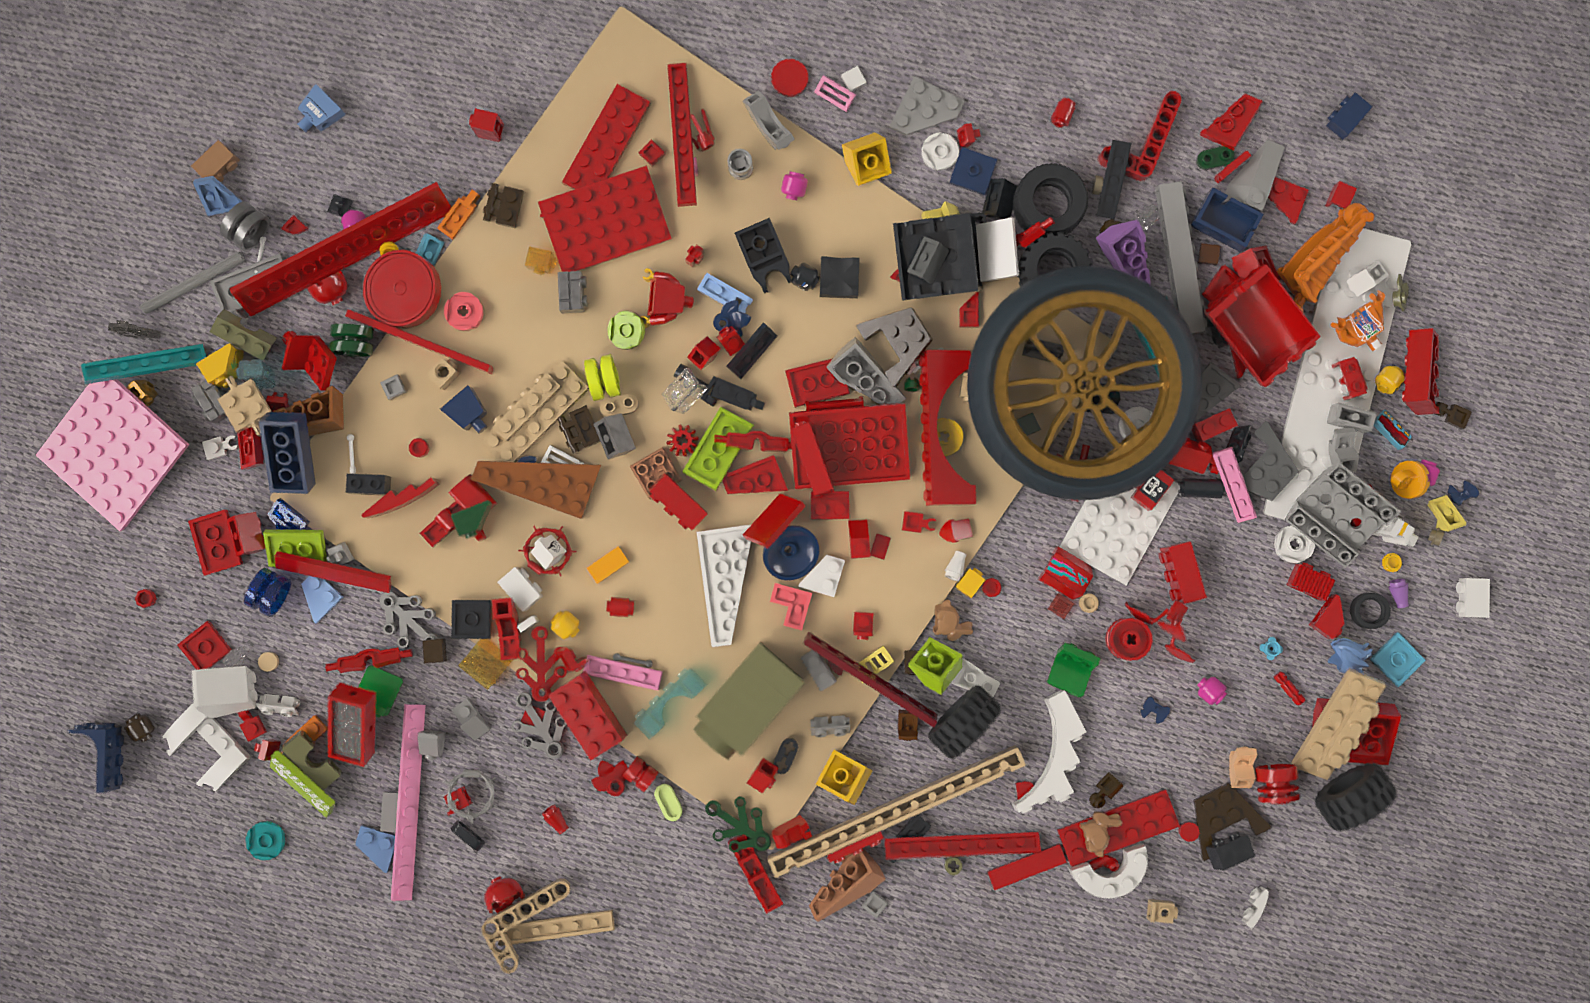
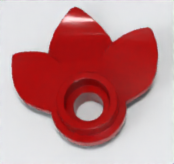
(608, 775)

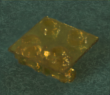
(484, 663)

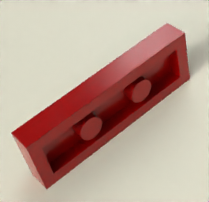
(855, 848)

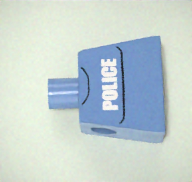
(319, 110)

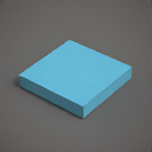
(1397, 659)

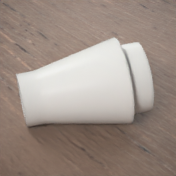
(956, 566)

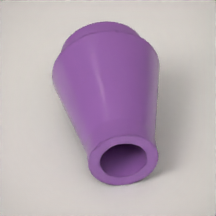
(1399, 591)

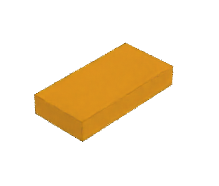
(608, 565)

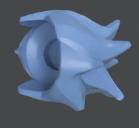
(1349, 655)

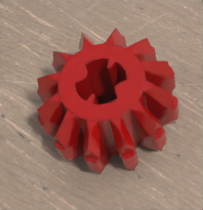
(679, 434)

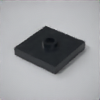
(471, 619)

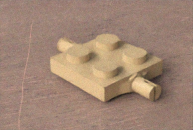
(244, 405)

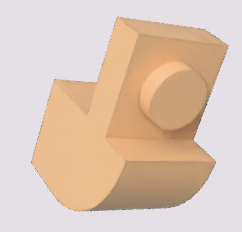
(1241, 767)

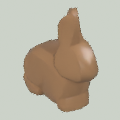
(947, 622)
(1096, 831)

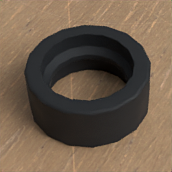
(1355, 610)

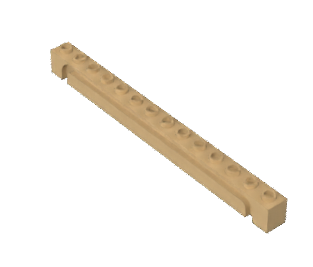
(896, 811)

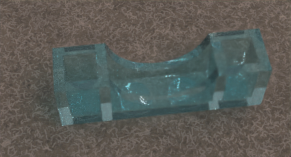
(652, 719)

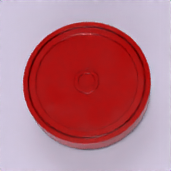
(402, 289)

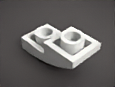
(1258, 898)

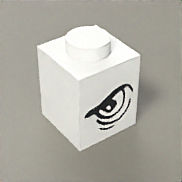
(548, 551)

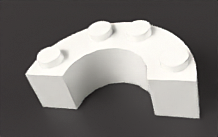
(1118, 882)

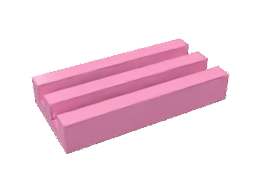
(848, 101)

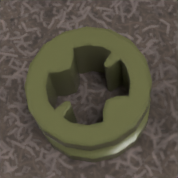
(948, 869)

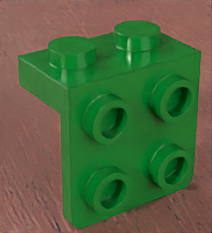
(1072, 669)
(386, 688)

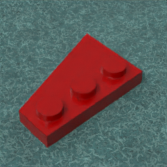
(1232, 125)
(755, 478)

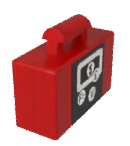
(1151, 491)

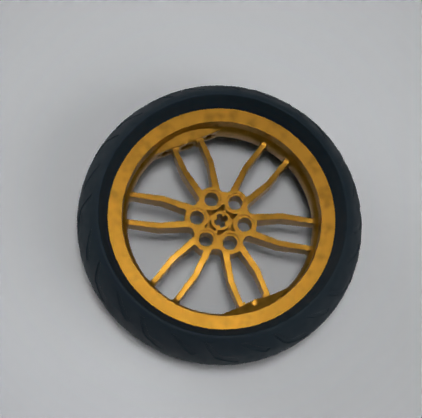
(1138, 454)

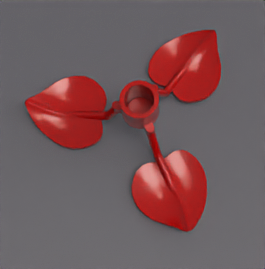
(1175, 616)

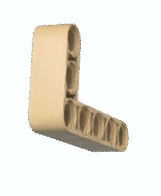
(519, 916)

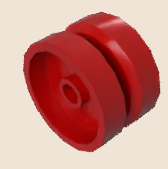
(1139, 643)

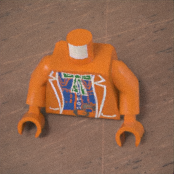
(1363, 324)

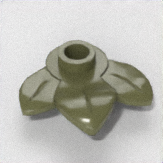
(1400, 296)

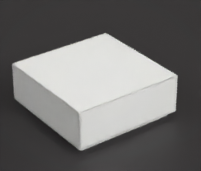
(853, 79)
(528, 623)

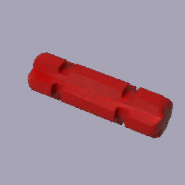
(1289, 688)

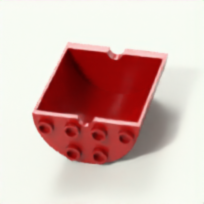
(1262, 324)

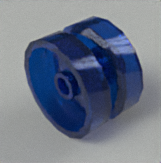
(267, 592)

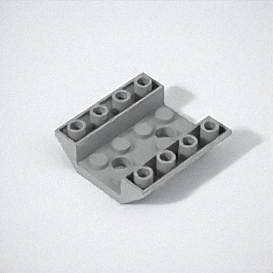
(1330, 522)

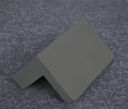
(928, 260)

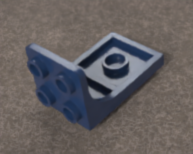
(109, 757)

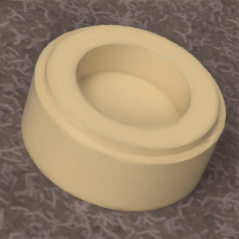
(1088, 603)
(268, 661)

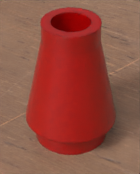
(555, 819)

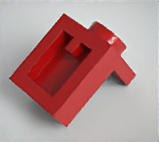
(730, 340)
(863, 625)
(568, 658)

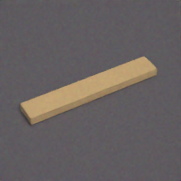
(560, 927)

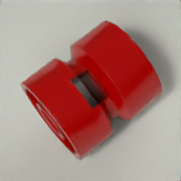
(640, 773)

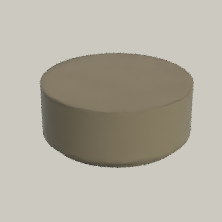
(1097, 185)

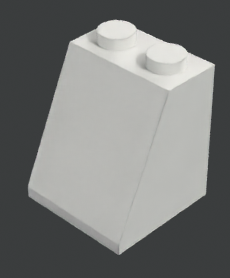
(224, 690)

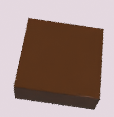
(1209, 254)

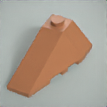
(854, 879)

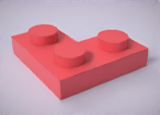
(797, 604)

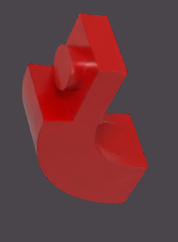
(507, 619)

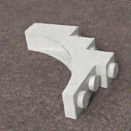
(1053, 782)

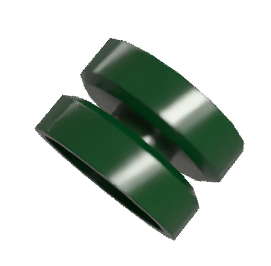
(351, 340)

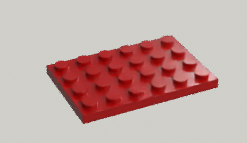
(605, 220)
(856, 444)

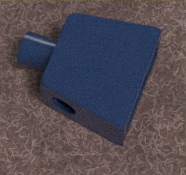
(466, 410)

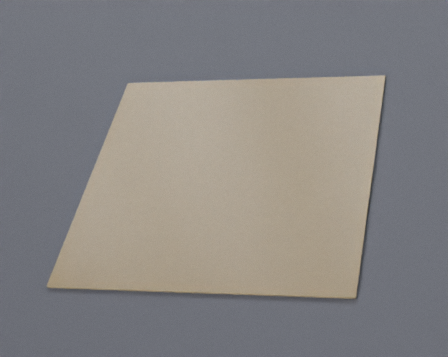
(529, 337)

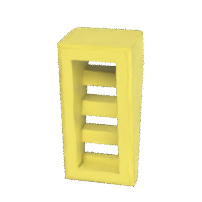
(883, 651)

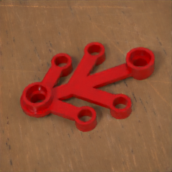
(540, 667)

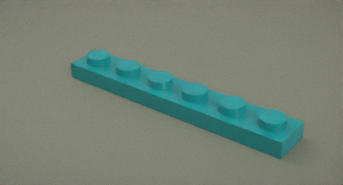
(142, 364)

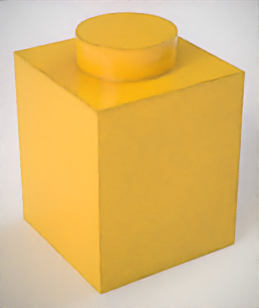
(970, 582)

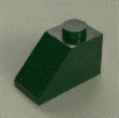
(471, 519)

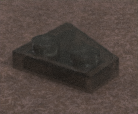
(131, 330)

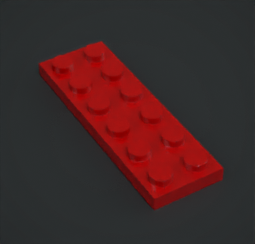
(607, 138)
(1139, 819)

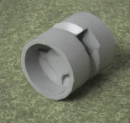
(740, 164)

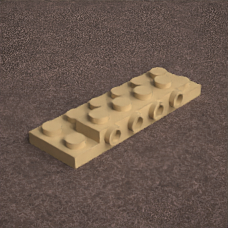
(534, 413)
(1340, 724)

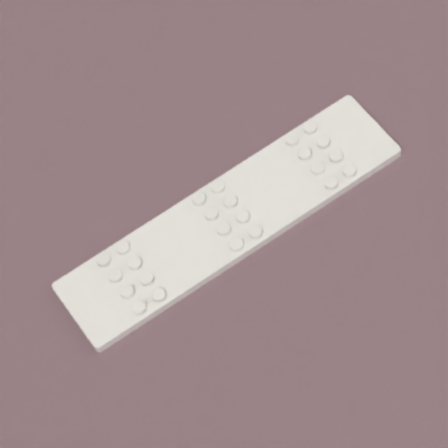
(1317, 383)

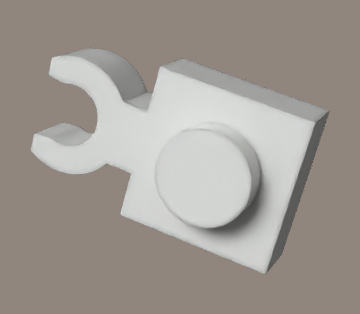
(217, 447)

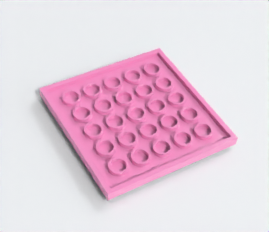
(112, 450)

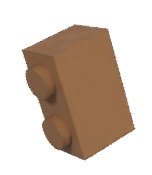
(216, 161)

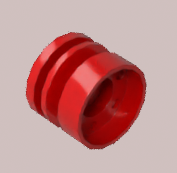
(1277, 781)

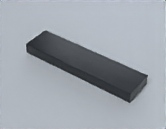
(1113, 179)

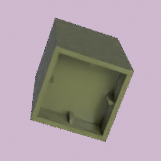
(747, 702)

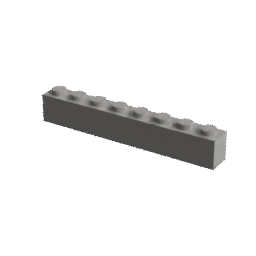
(1179, 255)

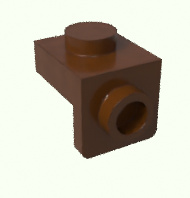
(907, 726)

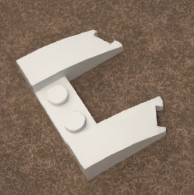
(231, 752)

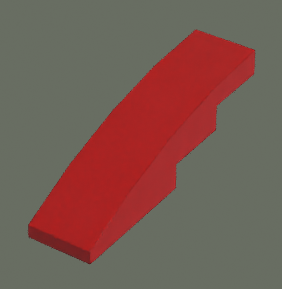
(394, 501)
(757, 876)

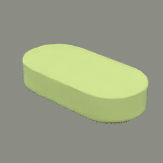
(668, 802)

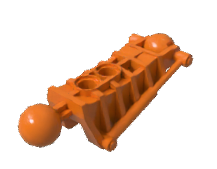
(1319, 256)

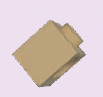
(435, 373)

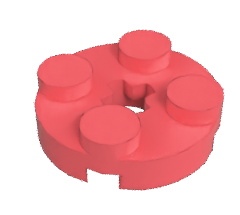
(456, 303)

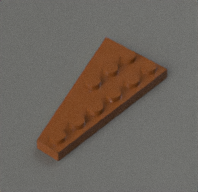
(549, 484)

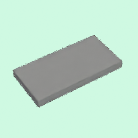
(222, 284)

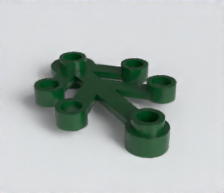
(741, 827)

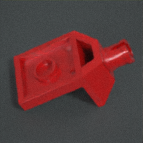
(311, 355)

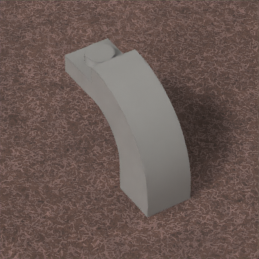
(767, 121)

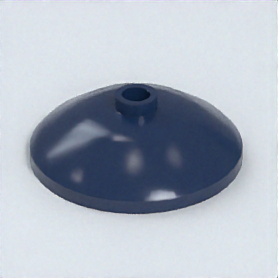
(796, 560)

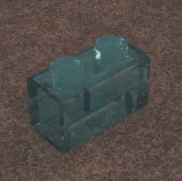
(258, 371)

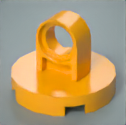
(1410, 479)

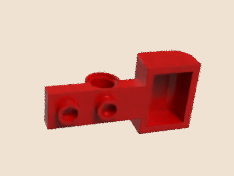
(466, 494)

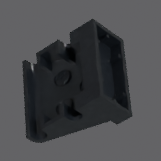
(961, 267)

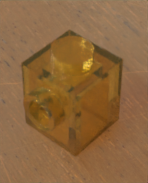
(540, 260)

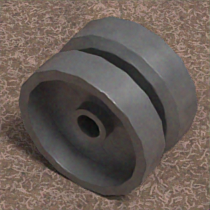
(244, 226)

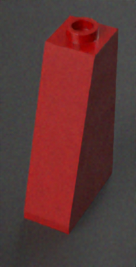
(812, 459)

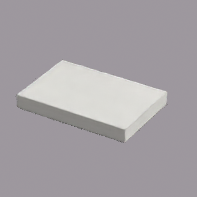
(997, 250)

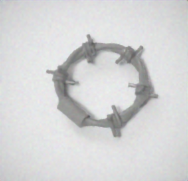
(453, 782)

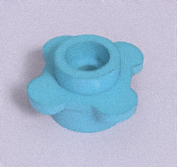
(1277, 649)

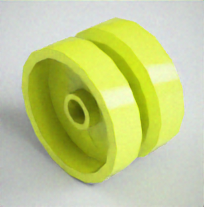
(603, 377)

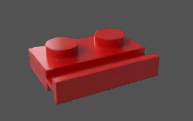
(830, 506)

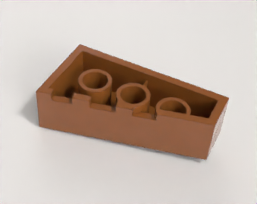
(322, 411)

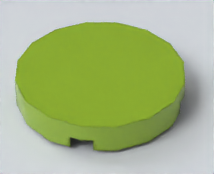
(626, 330)

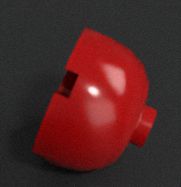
(329, 289)
(502, 894)

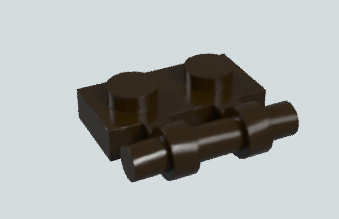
(508, 208)
(585, 428)

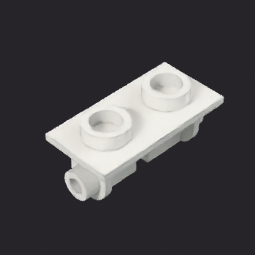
(271, 705)

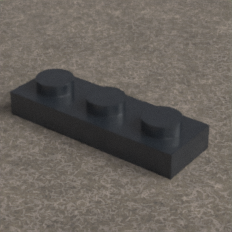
(751, 350)

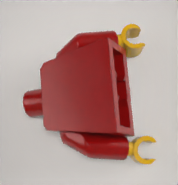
(665, 298)

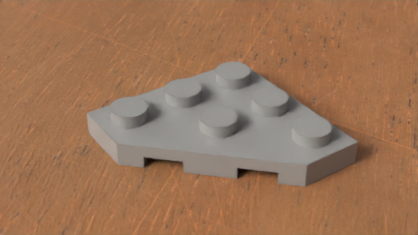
(925, 108)

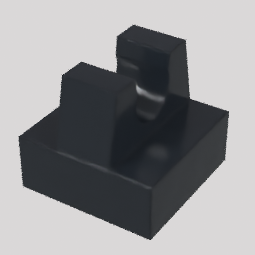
(339, 205)

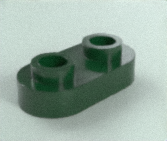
(1216, 158)

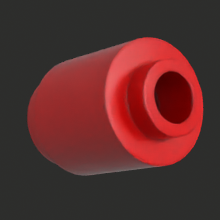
(1063, 112)
(620, 607)

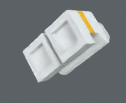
(1397, 533)

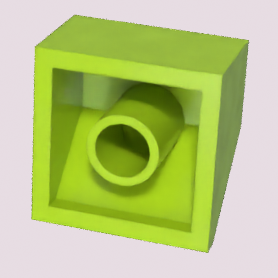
(936, 665)

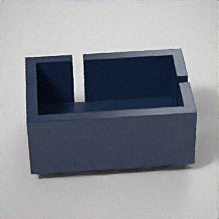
(1226, 222)

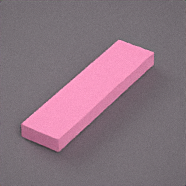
(1234, 484)
(623, 672)

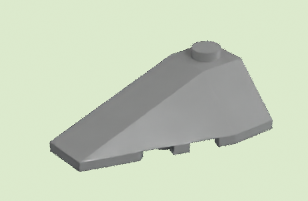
(1256, 177)
(859, 370)

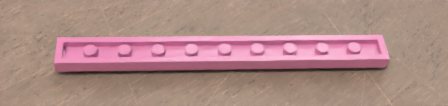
(407, 803)

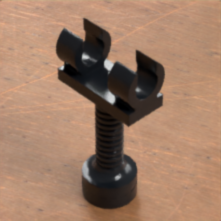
(705, 397)

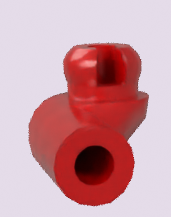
(1105, 861)

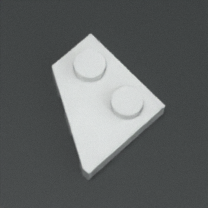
(824, 576)

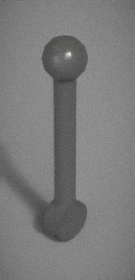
(617, 657)

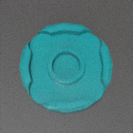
(271, 839)

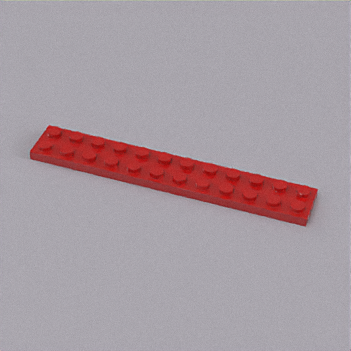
(341, 249)

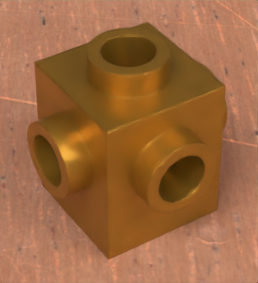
(143, 391)

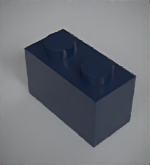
(1348, 116)

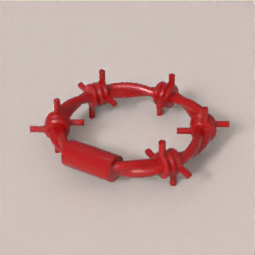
(535, 567)

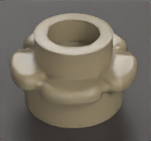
(1436, 536)

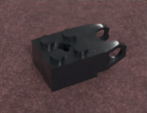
(766, 259)

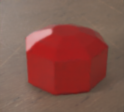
(145, 598)

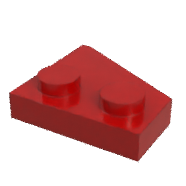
(1288, 198)

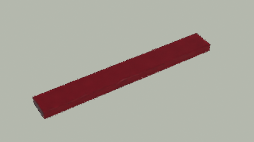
(870, 679)

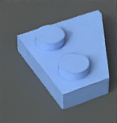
(320, 597)

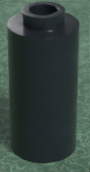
(1201, 488)

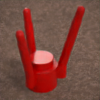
(704, 140)

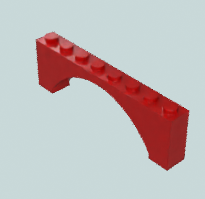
(941, 481)

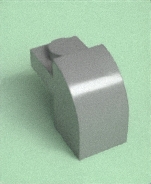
(1342, 448)

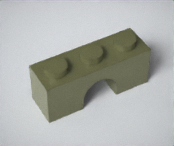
(228, 327)
(320, 773)

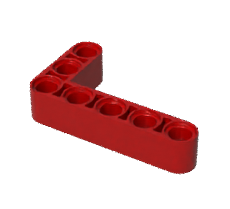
(1151, 144)

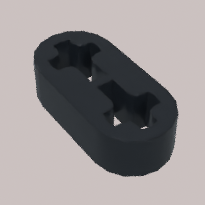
(789, 758)
(467, 835)

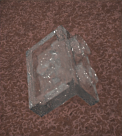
(683, 392)

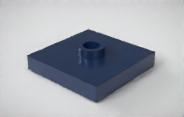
(973, 171)

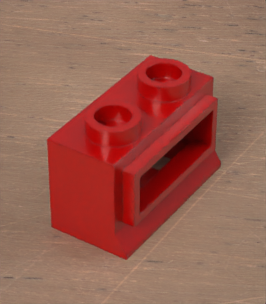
(1352, 377)

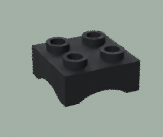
(839, 277)

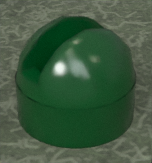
(911, 385)

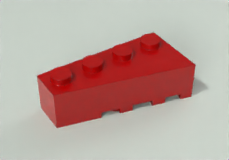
(1421, 371)

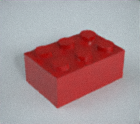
(1182, 572)

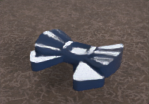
(1458, 497)
(1150, 705)

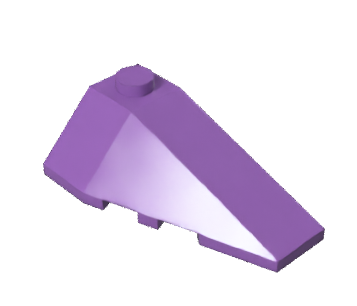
(1126, 249)

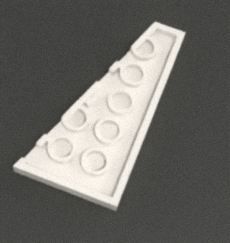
(723, 568)

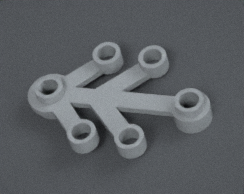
(405, 617)
(541, 728)

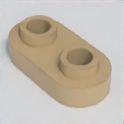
(619, 405)

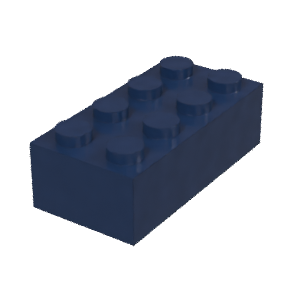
(287, 452)

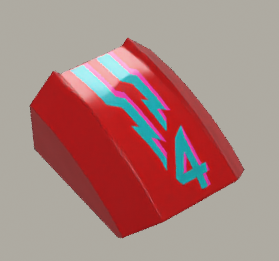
(1066, 574)

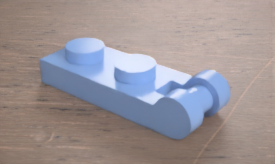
(723, 292)

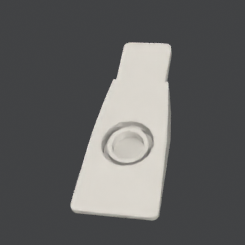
(971, 676)

